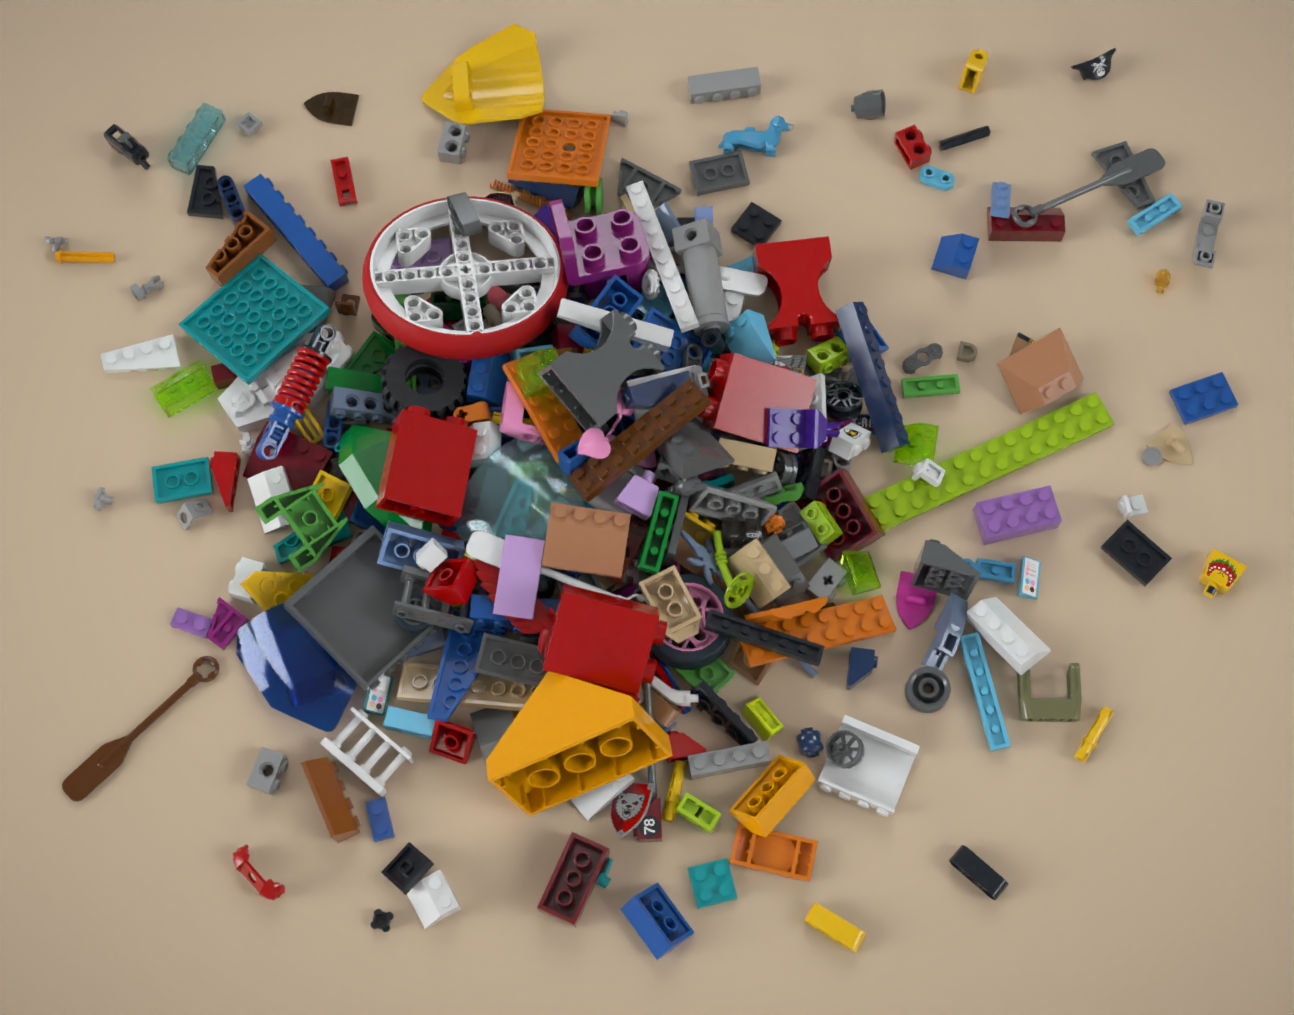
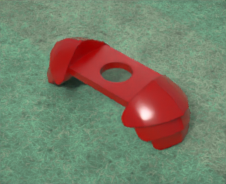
(267, 889)

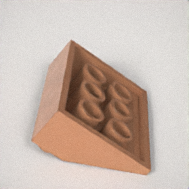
(586, 540)

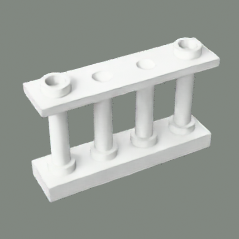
(349, 757)

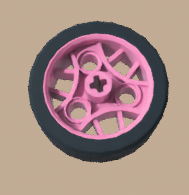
(703, 651)

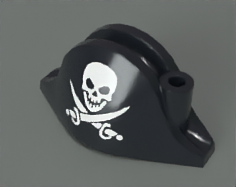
(1097, 67)

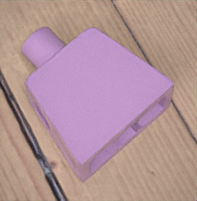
(638, 495)

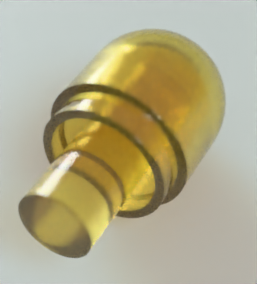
(1162, 280)

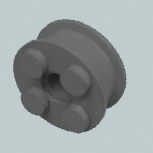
(930, 677)

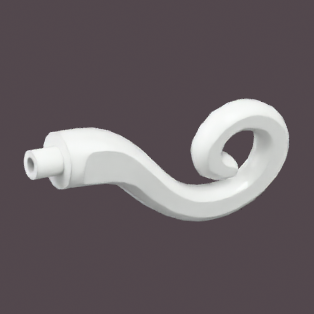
(676, 697)

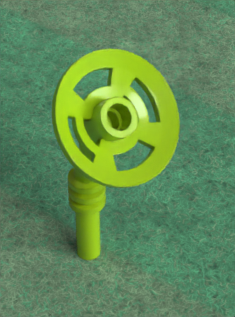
(736, 586)

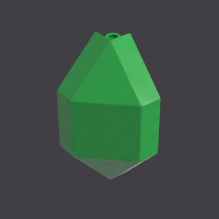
(362, 462)

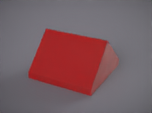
(452, 741)

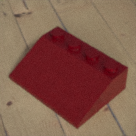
(298, 456)
(850, 513)

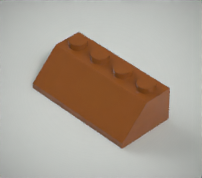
(331, 798)

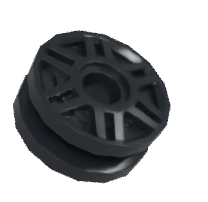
(843, 400)

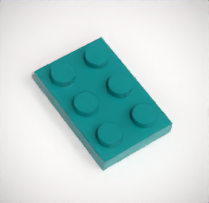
(182, 480)

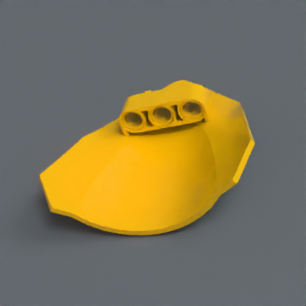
(491, 80)

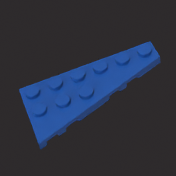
(456, 671)

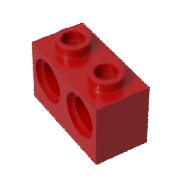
(909, 148)

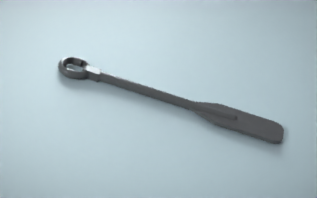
(1118, 174)

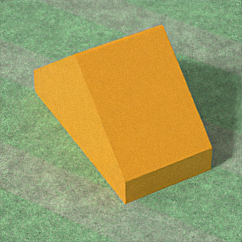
(572, 742)

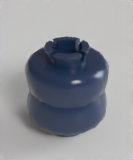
(809, 742)

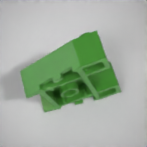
(307, 518)

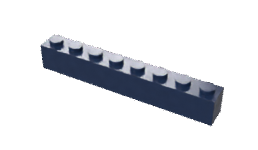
(872, 377)

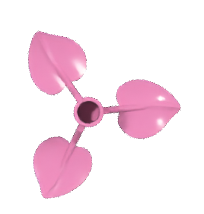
(597, 446)

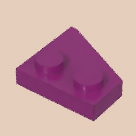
(225, 624)

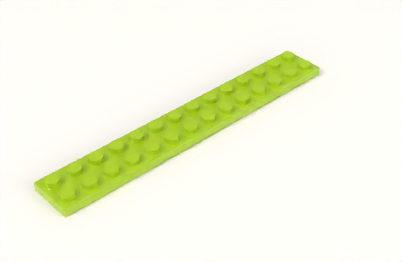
(992, 461)

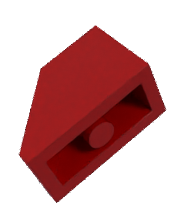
(683, 746)

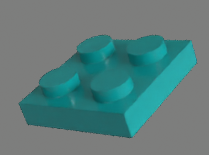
(712, 883)

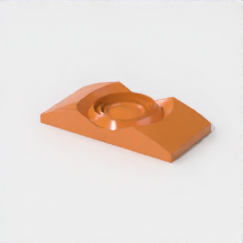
(787, 612)
(776, 854)

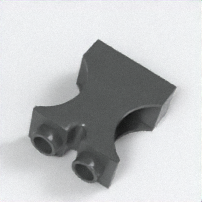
(591, 381)

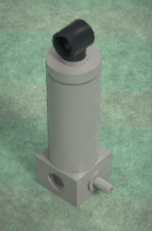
(699, 248)

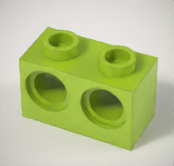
(828, 356)
(821, 522)
(698, 813)

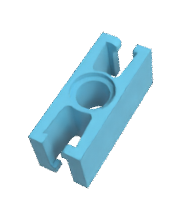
(409, 722)

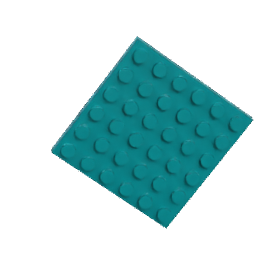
(254, 318)

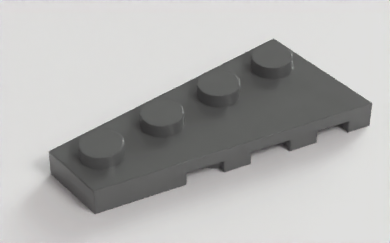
(1137, 191)

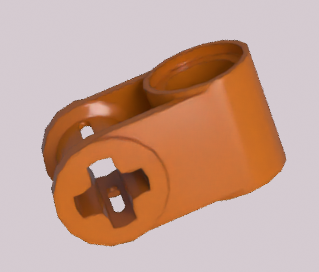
(474, 413)

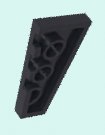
(722, 714)

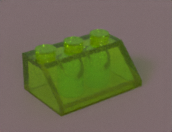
(183, 388)

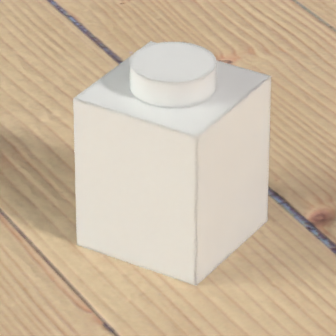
(431, 555)

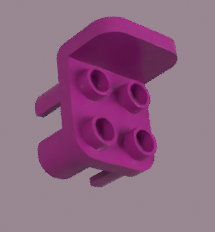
(601, 248)

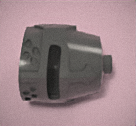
(870, 105)

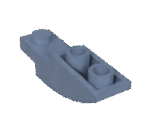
(949, 633)

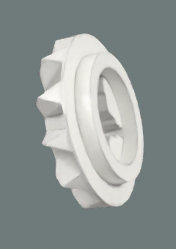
(650, 284)

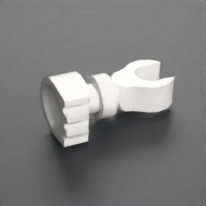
(247, 444)

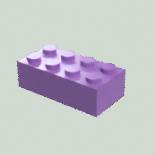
(1017, 515)

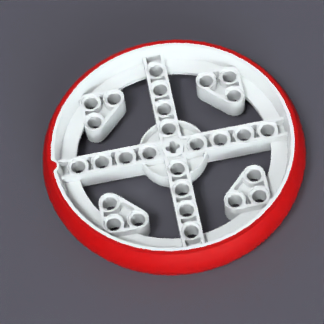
(465, 278)

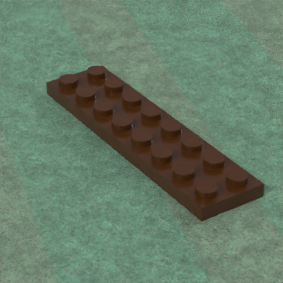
(640, 439)

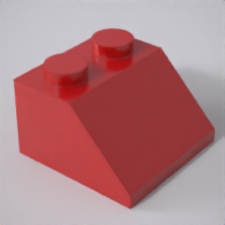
(452, 581)

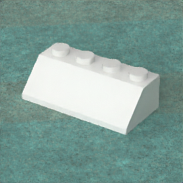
(1007, 634)

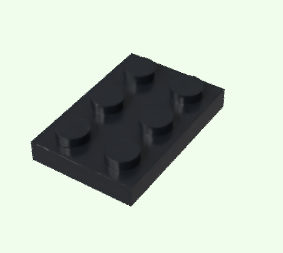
(1136, 553)

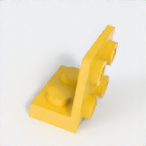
(696, 528)

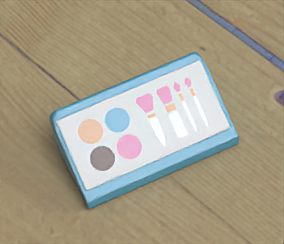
(1029, 578)

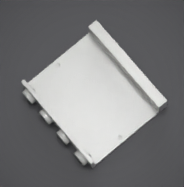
(880, 774)

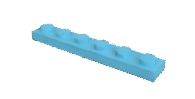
(984, 692)

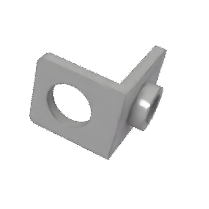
(193, 510)

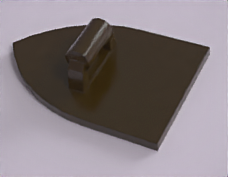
(333, 107)

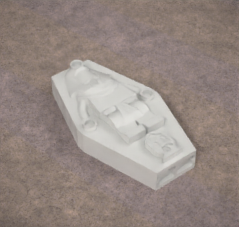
(250, 404)

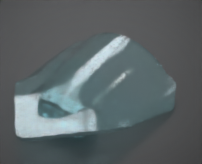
(515, 493)

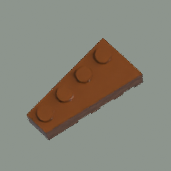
(240, 248)

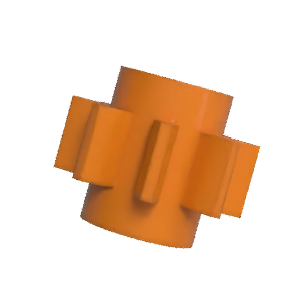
(774, 525)

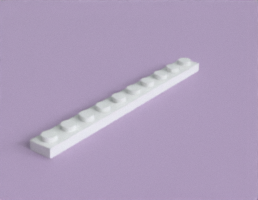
(662, 257)

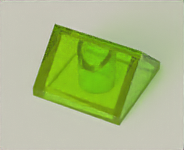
(861, 571)

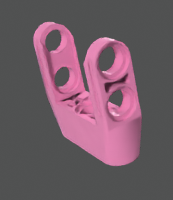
(512, 418)

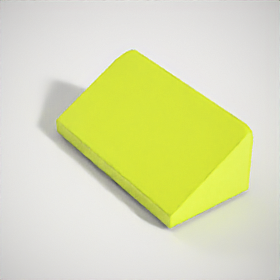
(762, 718)

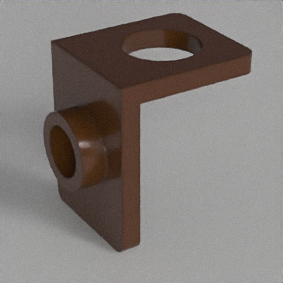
(346, 308)

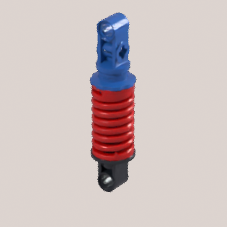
(296, 390)

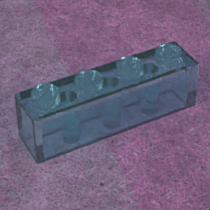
(196, 138)

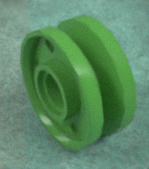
(593, 199)

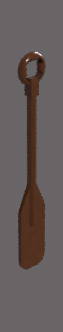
(112, 754)

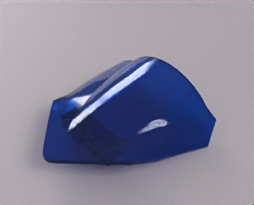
(294, 669)

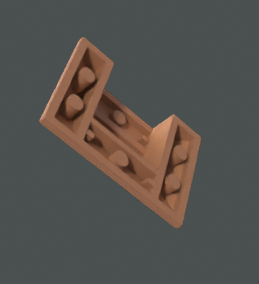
(1041, 372)

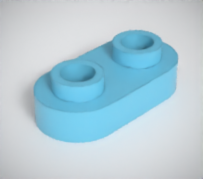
(936, 178)

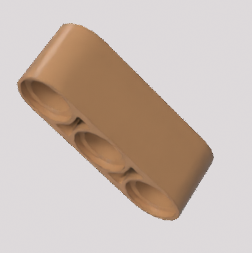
(663, 710)

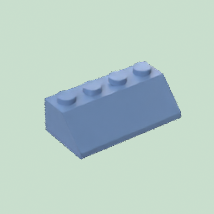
(403, 542)

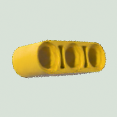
(835, 927)

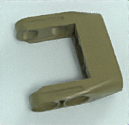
(1051, 708)

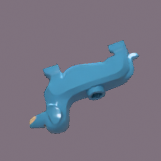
(756, 140)

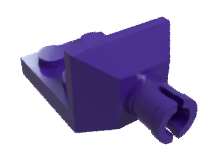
(798, 428)

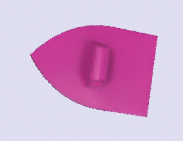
(913, 602)

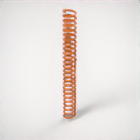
(510, 190)

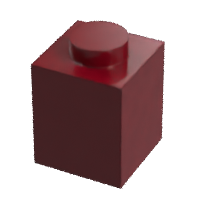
(222, 376)

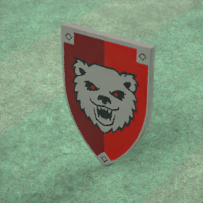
(630, 807)

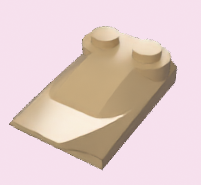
(674, 603)

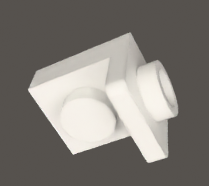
(929, 472)
(1132, 506)

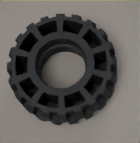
(410, 362)

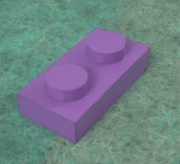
(191, 623)

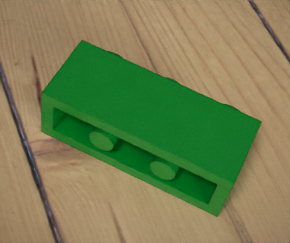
(352, 380)

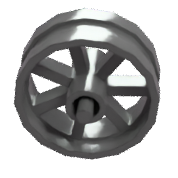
(786, 467)
(845, 749)

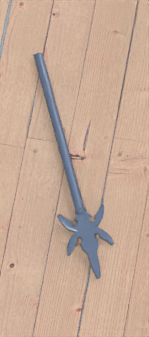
(709, 563)

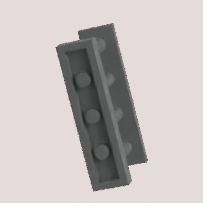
(419, 577)

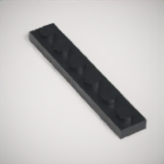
(764, 637)

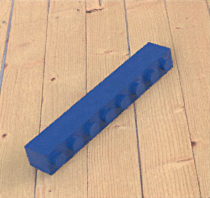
(296, 233)

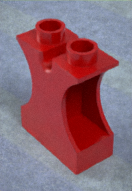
(793, 278)

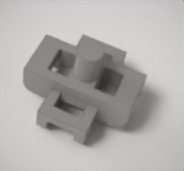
(698, 375)

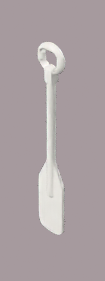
(737, 280)
(490, 549)

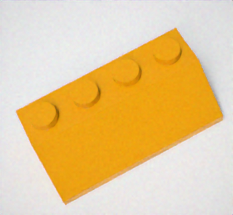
(772, 795)

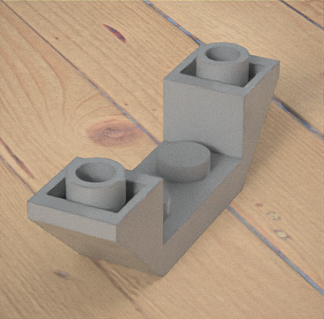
(1203, 249)

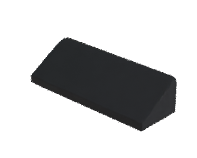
(810, 472)

